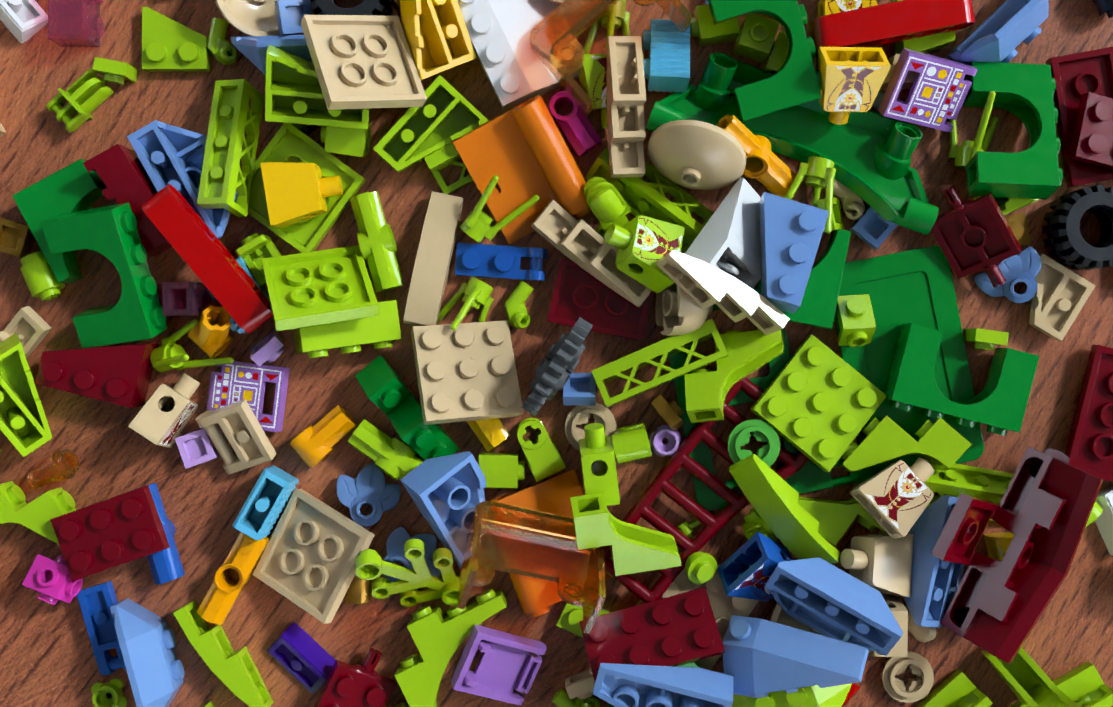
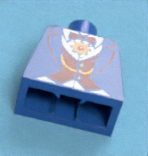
(751, 566)

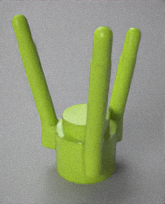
(610, 20)
(964, 153)
(818, 173)
(478, 222)
(474, 295)
(173, 356)

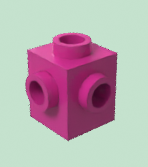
(52, 580)

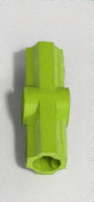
(376, 241)
(388, 454)

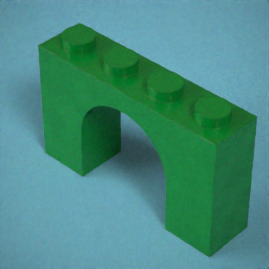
(796, 79)
(1028, 94)
(115, 235)
(998, 405)

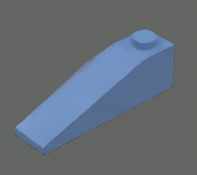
(447, 495)
(780, 658)
(662, 686)

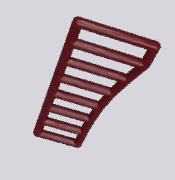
(712, 524)

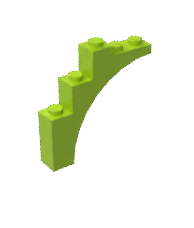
(437, 641)

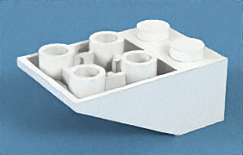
(732, 236)

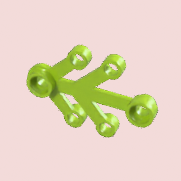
(370, 566)

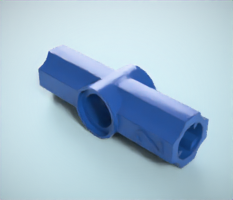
(165, 563)

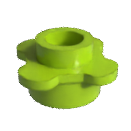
(100, 694)

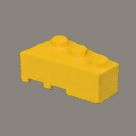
(435, 35)

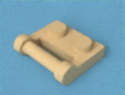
(242, 433)

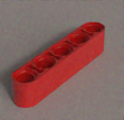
(890, 23)
(208, 258)

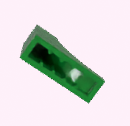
(59, 193)
(823, 284)

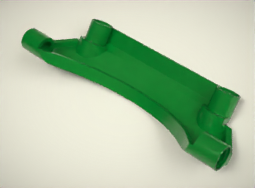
(864, 152)

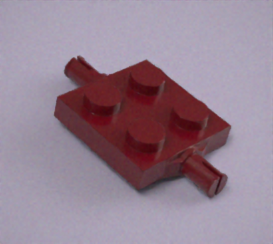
(975, 236)
(356, 685)

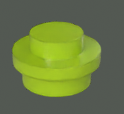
(700, 567)

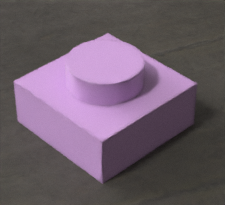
(268, 348)
(196, 448)

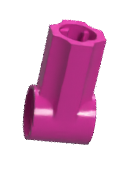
(575, 125)

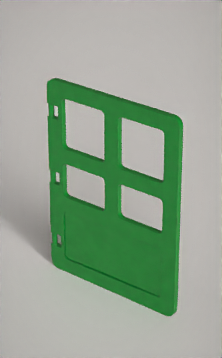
(902, 289)

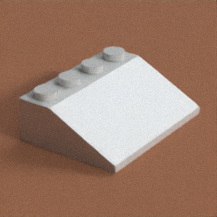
(502, 45)

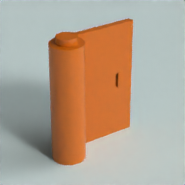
(529, 160)
(549, 497)

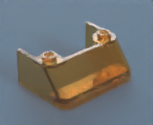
(556, 35)
(536, 547)

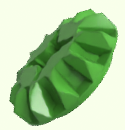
(762, 432)

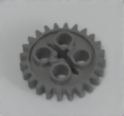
(559, 362)

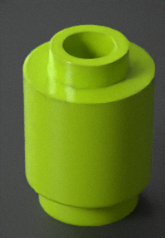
(40, 277)

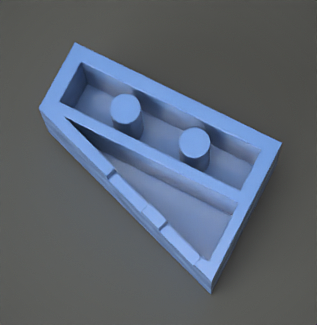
(788, 248)

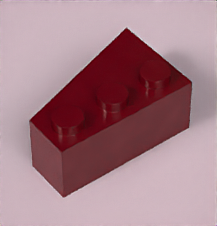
(130, 183)
(102, 373)

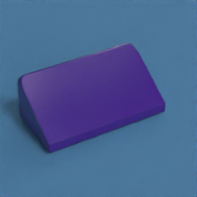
(302, 657)

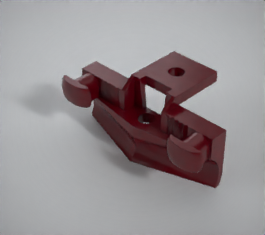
(1047, 515)

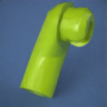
(218, 44)
(516, 307)
(562, 699)

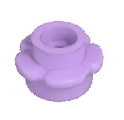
(664, 449)

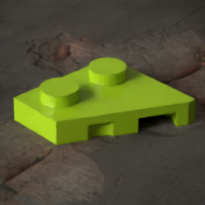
(171, 46)

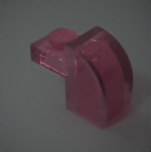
(182, 298)

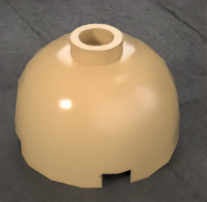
(678, 311)

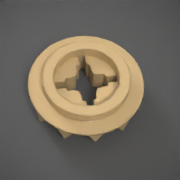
(580, 415)
(916, 687)

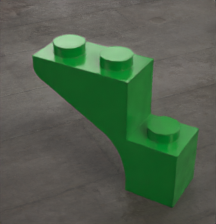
(395, 399)

